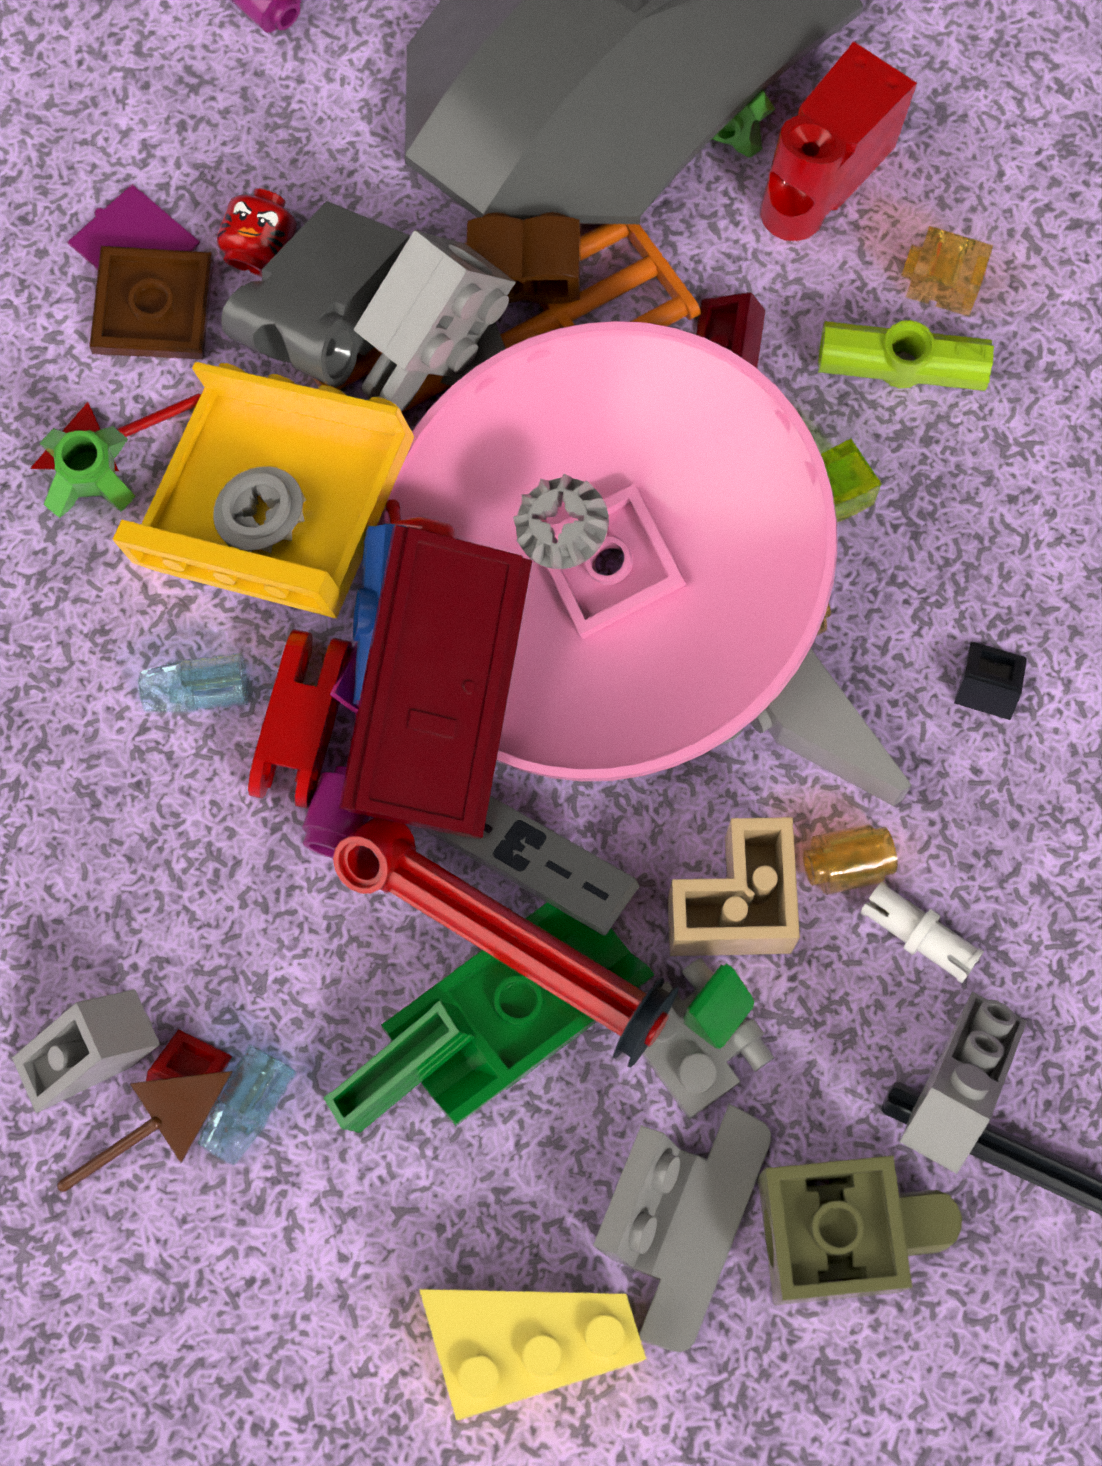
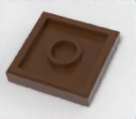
(151, 302)

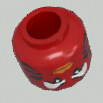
(255, 230)

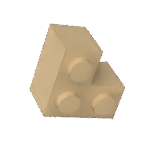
(752, 907)

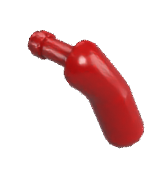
(427, 524)

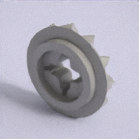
(238, 504)
(578, 539)

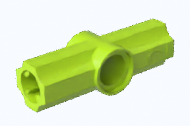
(937, 362)

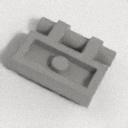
(692, 1067)

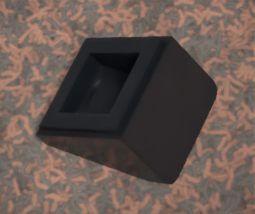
(989, 685)

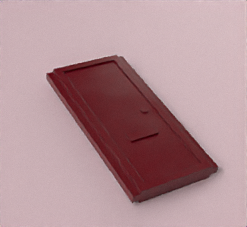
(436, 683)

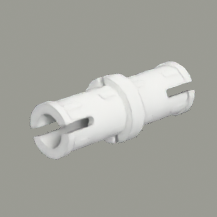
(922, 932)

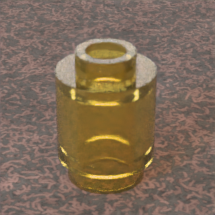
(850, 858)

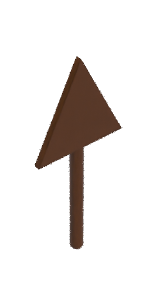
(176, 1109)

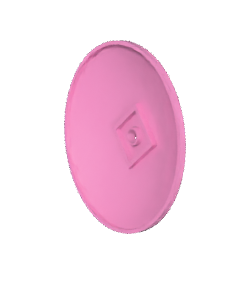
(704, 495)

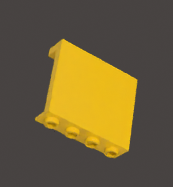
(332, 444)

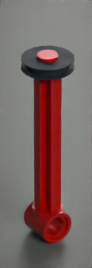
(501, 933)

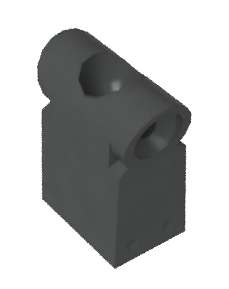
(316, 294)

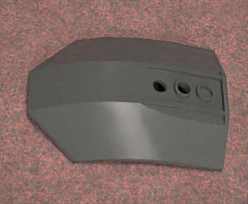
(590, 98)

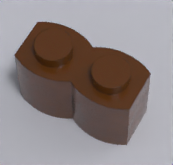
(534, 252)

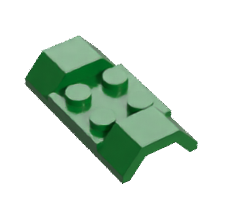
(511, 1016)

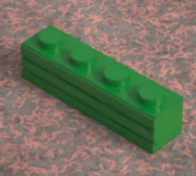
(399, 1067)

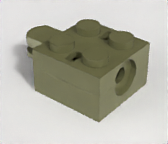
(848, 1229)

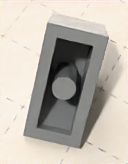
(85, 1048)

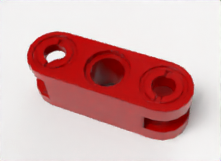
(298, 718)

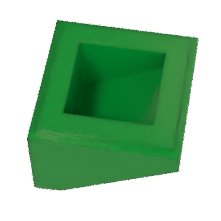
(719, 1007)

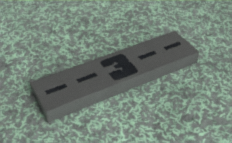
(548, 866)

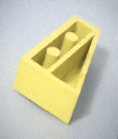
(526, 1343)

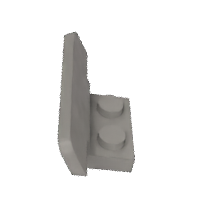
(679, 1218)

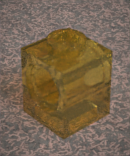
(947, 270)

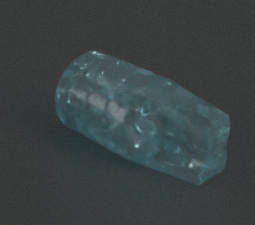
(195, 684)
(245, 1104)

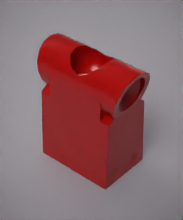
(834, 142)

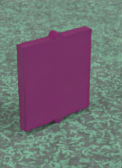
(134, 223)

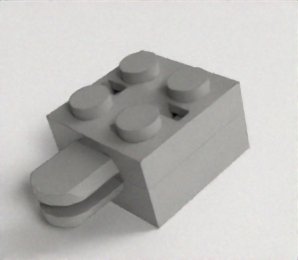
(430, 315)

